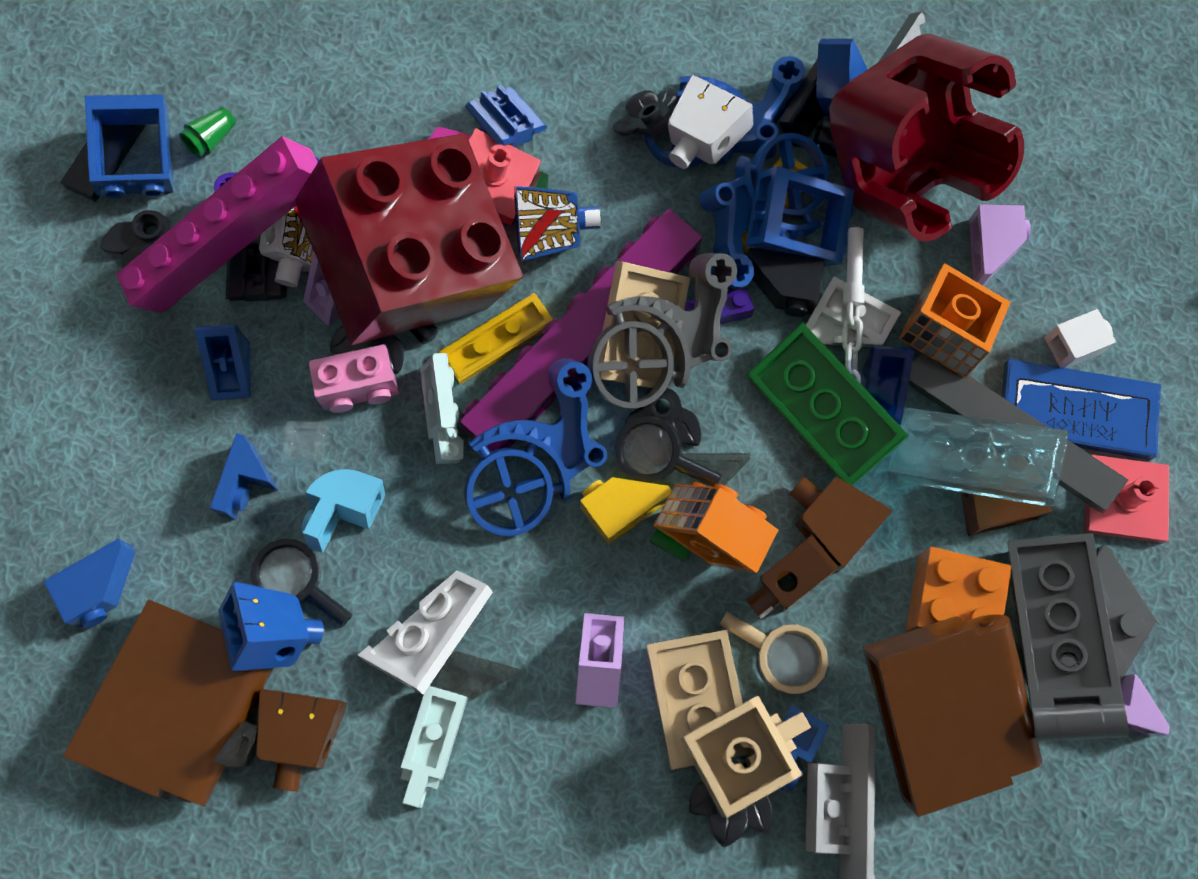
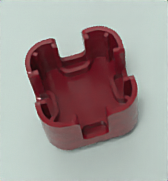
(916, 128)

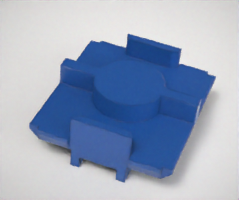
(505, 117)

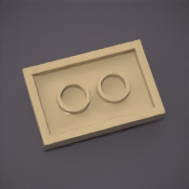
(633, 281)
(693, 687)

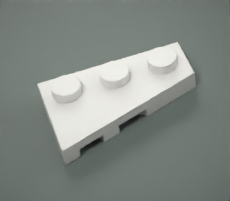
(428, 637)

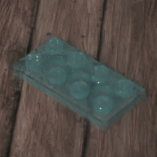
(980, 456)

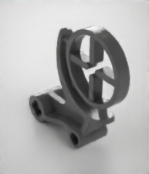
(692, 332)

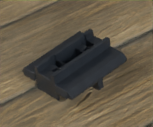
(253, 276)

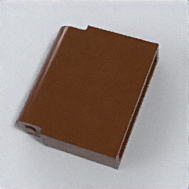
(167, 708)
(953, 710)

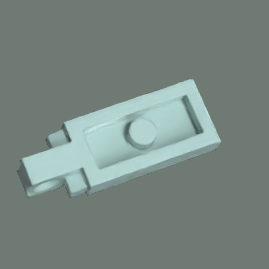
(440, 411)
(431, 743)

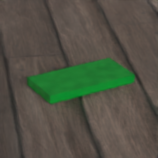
(827, 405)

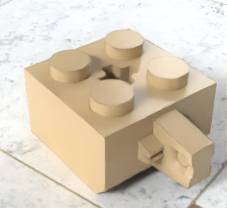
(769, 760)

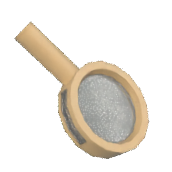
(788, 657)

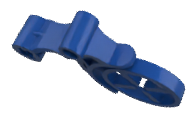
(785, 81)
(733, 202)
(564, 442)

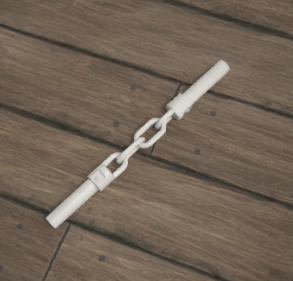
(853, 297)

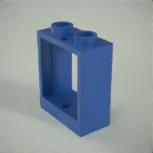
(127, 111)
(769, 207)

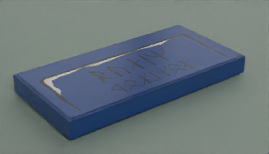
(1095, 408)

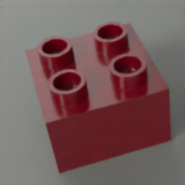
(406, 236)

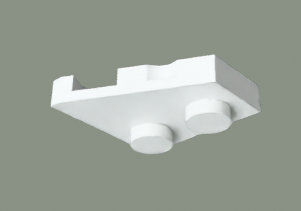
(830, 315)

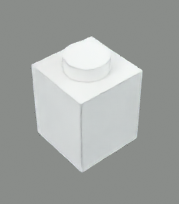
(1080, 339)

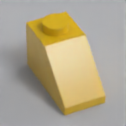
(621, 505)

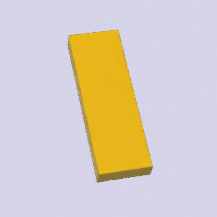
(497, 338)

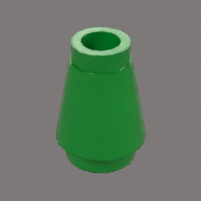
(206, 132)

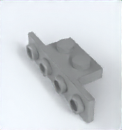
(843, 804)

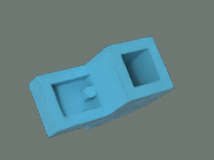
(342, 496)

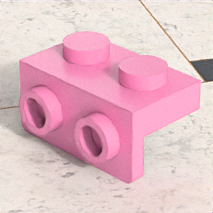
(353, 379)

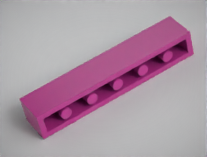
(218, 227)

